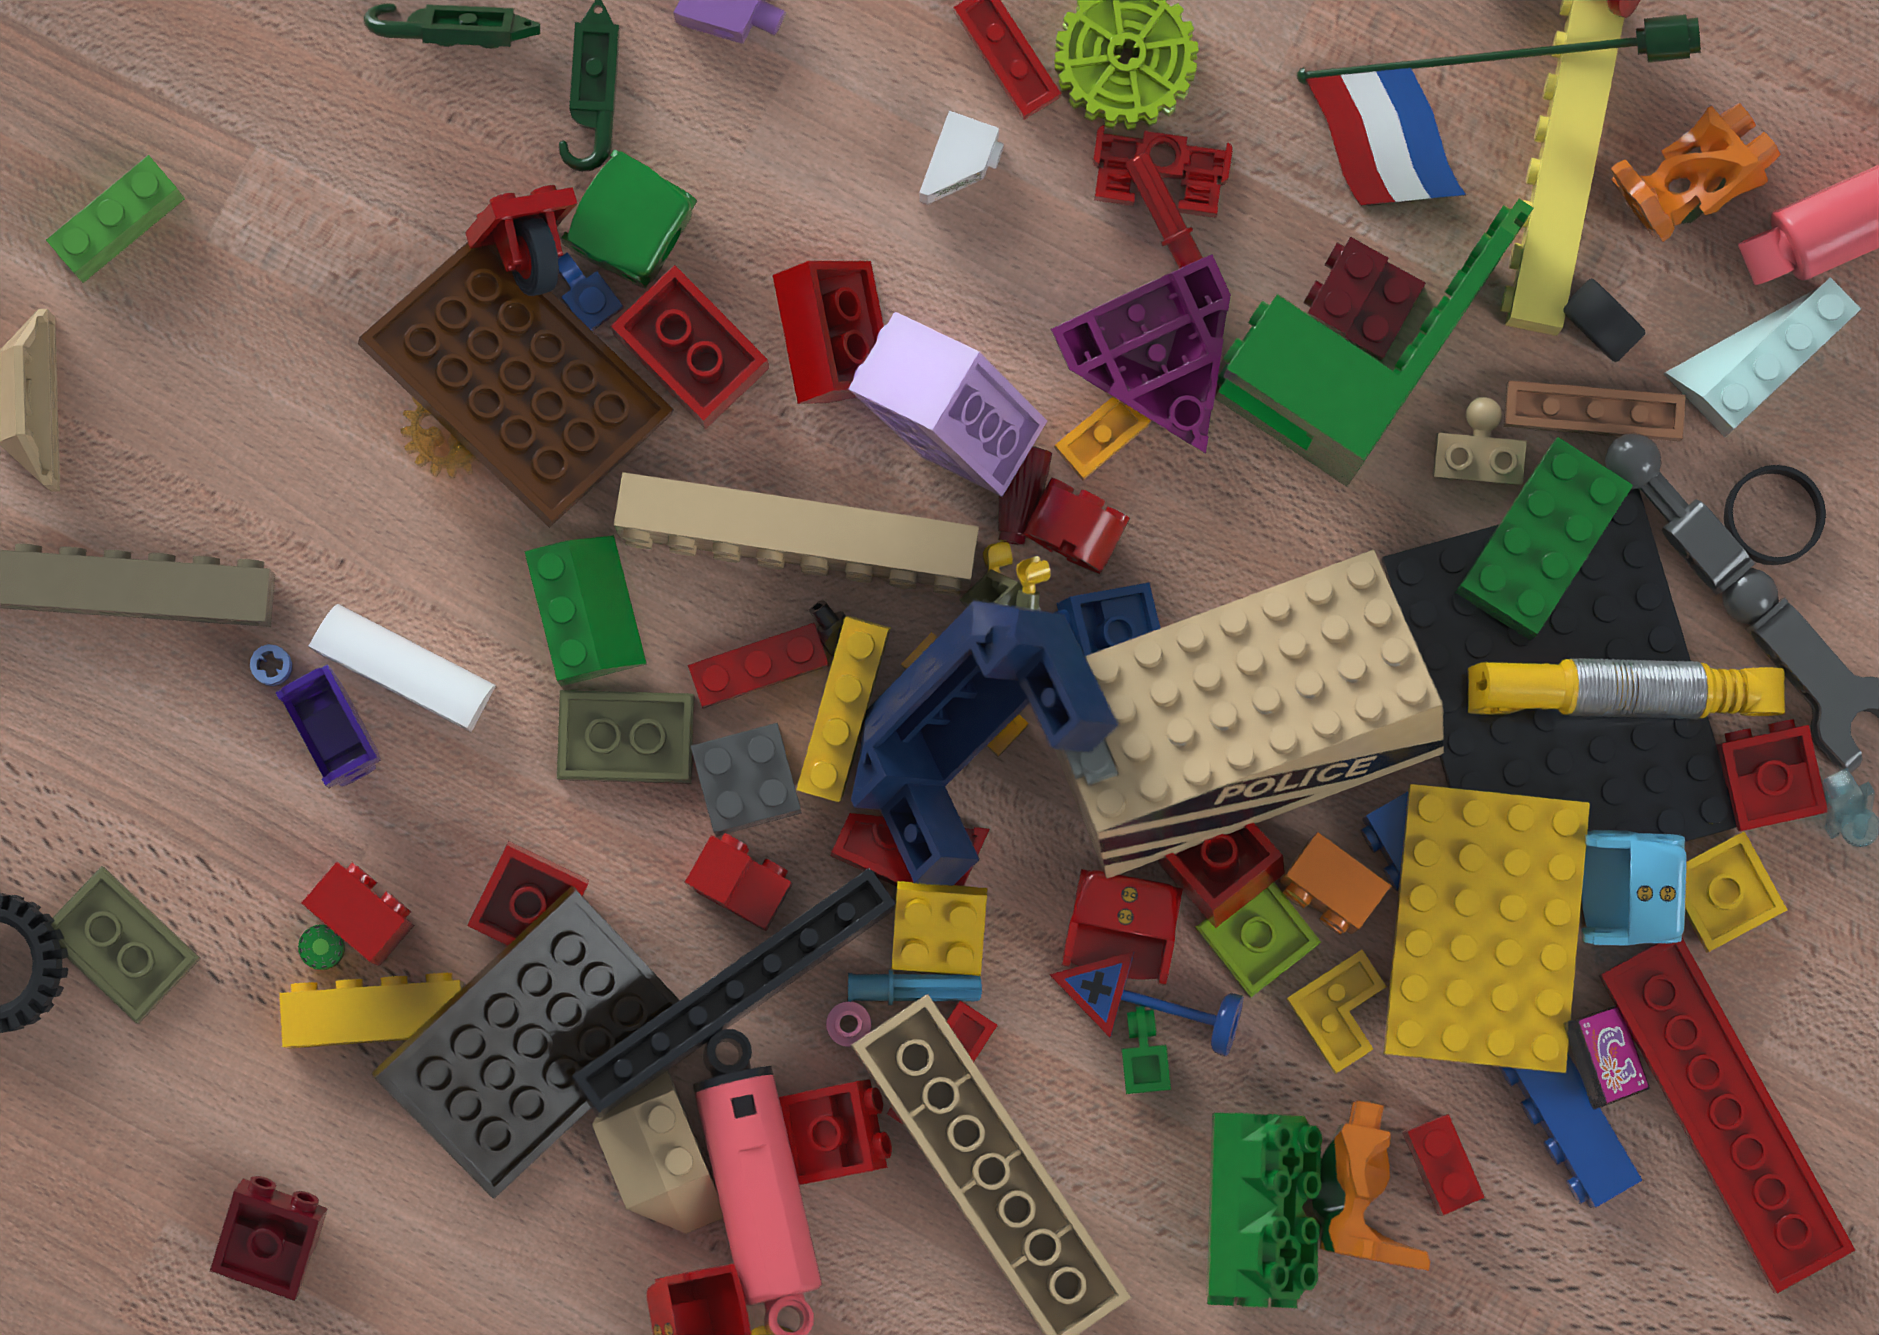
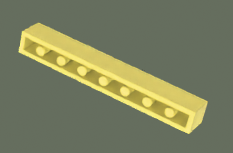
(1563, 170)

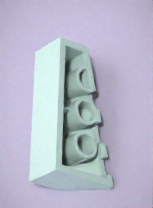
(1751, 364)

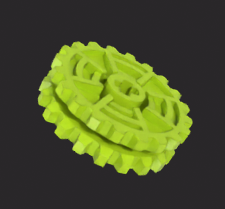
(1133, 89)

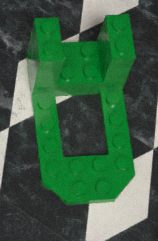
(1326, 392)

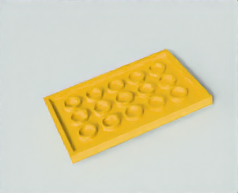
(1486, 928)

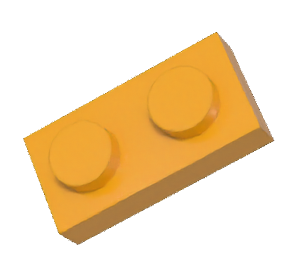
(1100, 436)

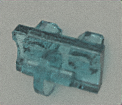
(1850, 809)

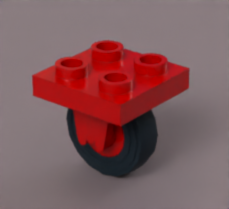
(526, 234)

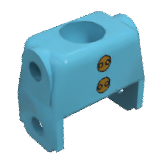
(1633, 888)

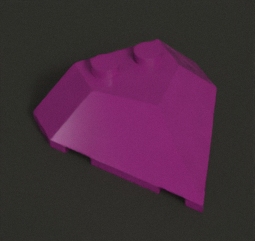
(1157, 348)

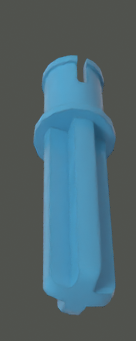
(912, 987)

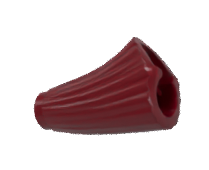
(1023, 496)

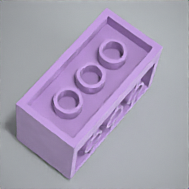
(948, 403)

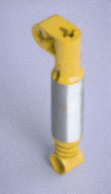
(1625, 688)

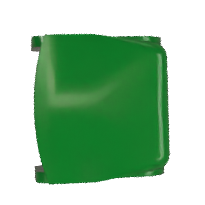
(629, 220)

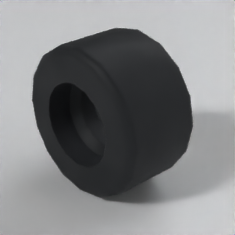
(1603, 320)

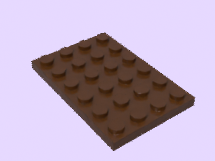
(515, 380)

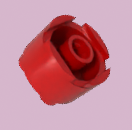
(1076, 526)

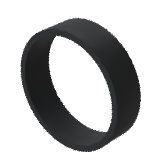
(1805, 482)

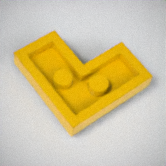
(1326, 1009)

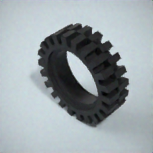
(46, 965)

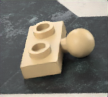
(1480, 455)

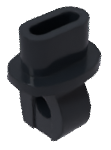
(829, 625)

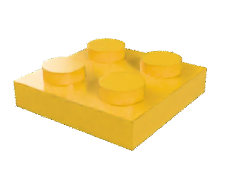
(1729, 892)
(939, 928)

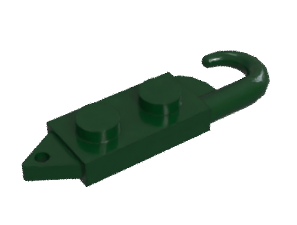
(454, 25)
(593, 84)

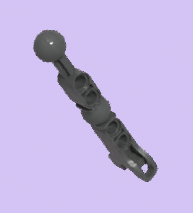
(1754, 600)

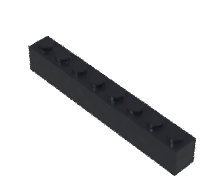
(733, 993)

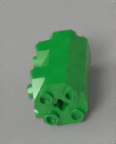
(1257, 1227)

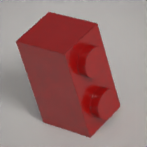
(1443, 1165)

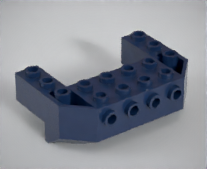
(953, 706)

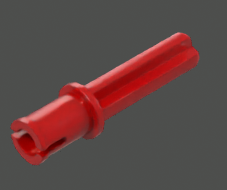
(1163, 210)

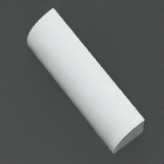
(402, 667)

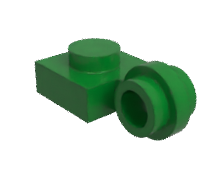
(1144, 1066)

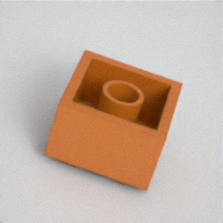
(1333, 885)

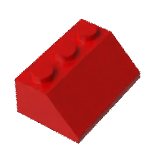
(828, 325)

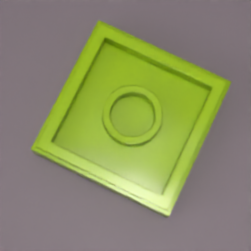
(1260, 939)

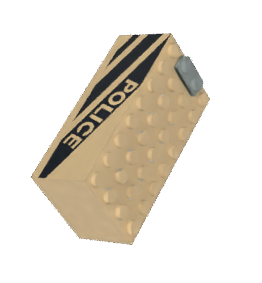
(1253, 714)

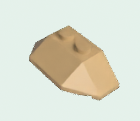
(30, 398)
(659, 1158)

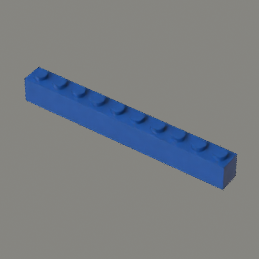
(1555, 1100)

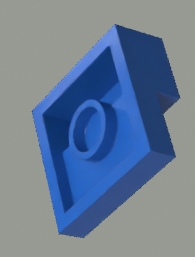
(1110, 616)

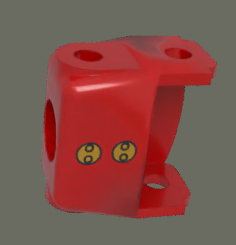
(1121, 918)
(699, 1303)

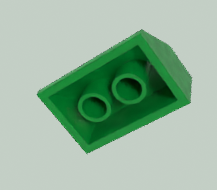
(585, 608)

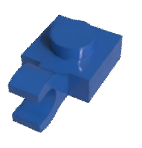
(590, 296)

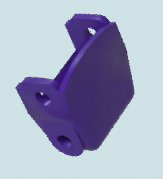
(330, 727)

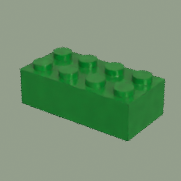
(1544, 538)

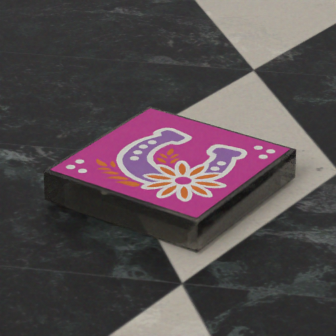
(1606, 1057)

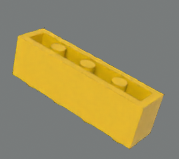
(843, 708)
(361, 1013)

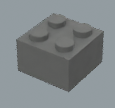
(746, 779)

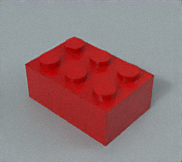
(690, 346)

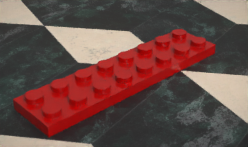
(1727, 1114)

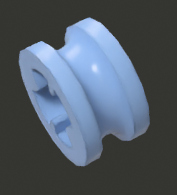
(279, 654)

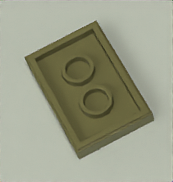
(625, 736)
(122, 945)

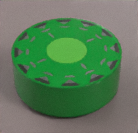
(321, 947)

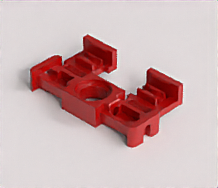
(1199, 164)

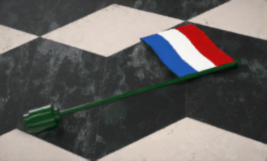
(1389, 130)

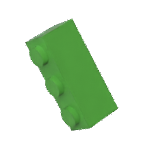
(115, 219)

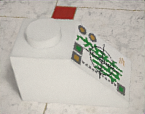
(960, 156)

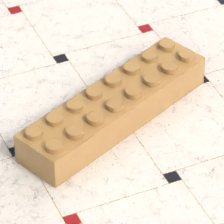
(795, 532)
(990, 1170)

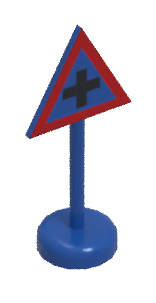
(1101, 987)

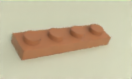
(1594, 410)

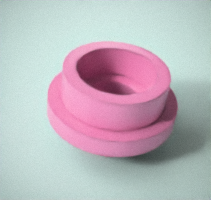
(842, 1010)

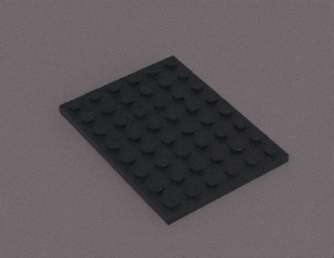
(1618, 606)

